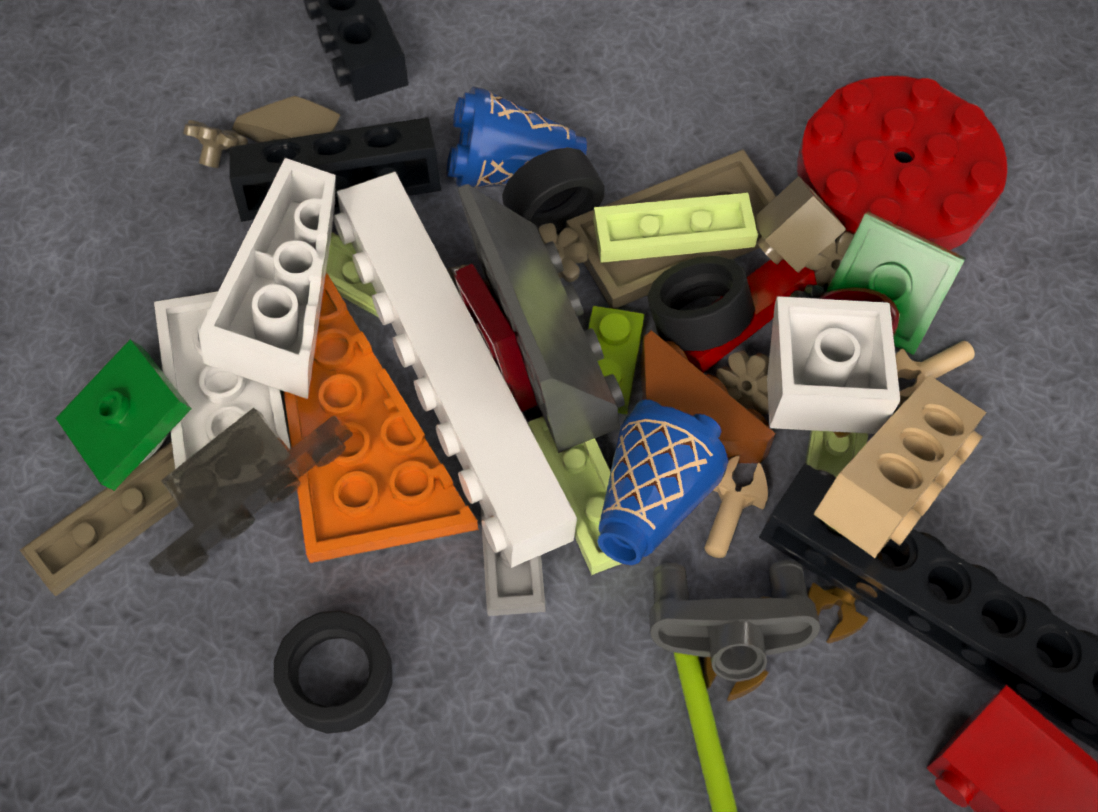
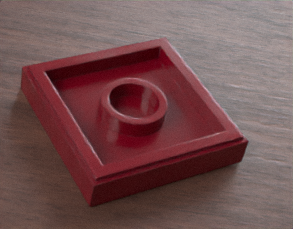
(496, 334)

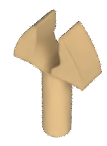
(933, 366)
(732, 506)

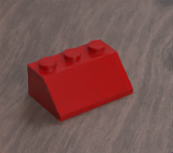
(1015, 762)

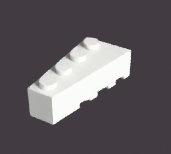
(273, 293)

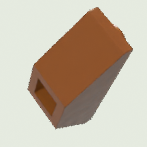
(678, 384)

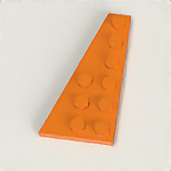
(388, 479)

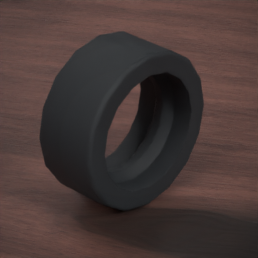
(554, 188)
(709, 325)
(312, 632)

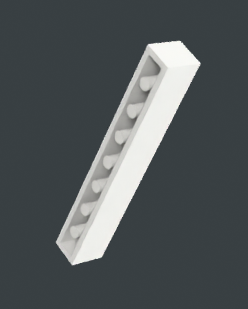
(454, 372)

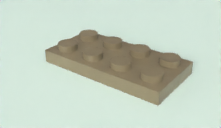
(632, 279)

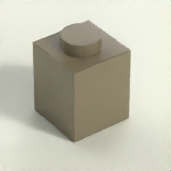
(796, 226)

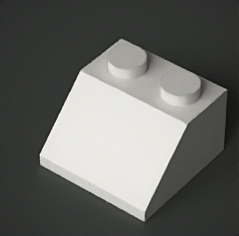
(831, 365)

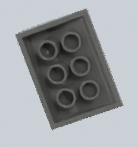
(543, 316)

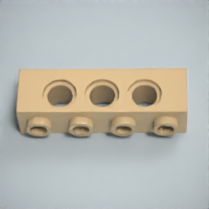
(902, 468)

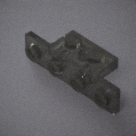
(235, 479)

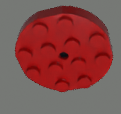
(906, 157)

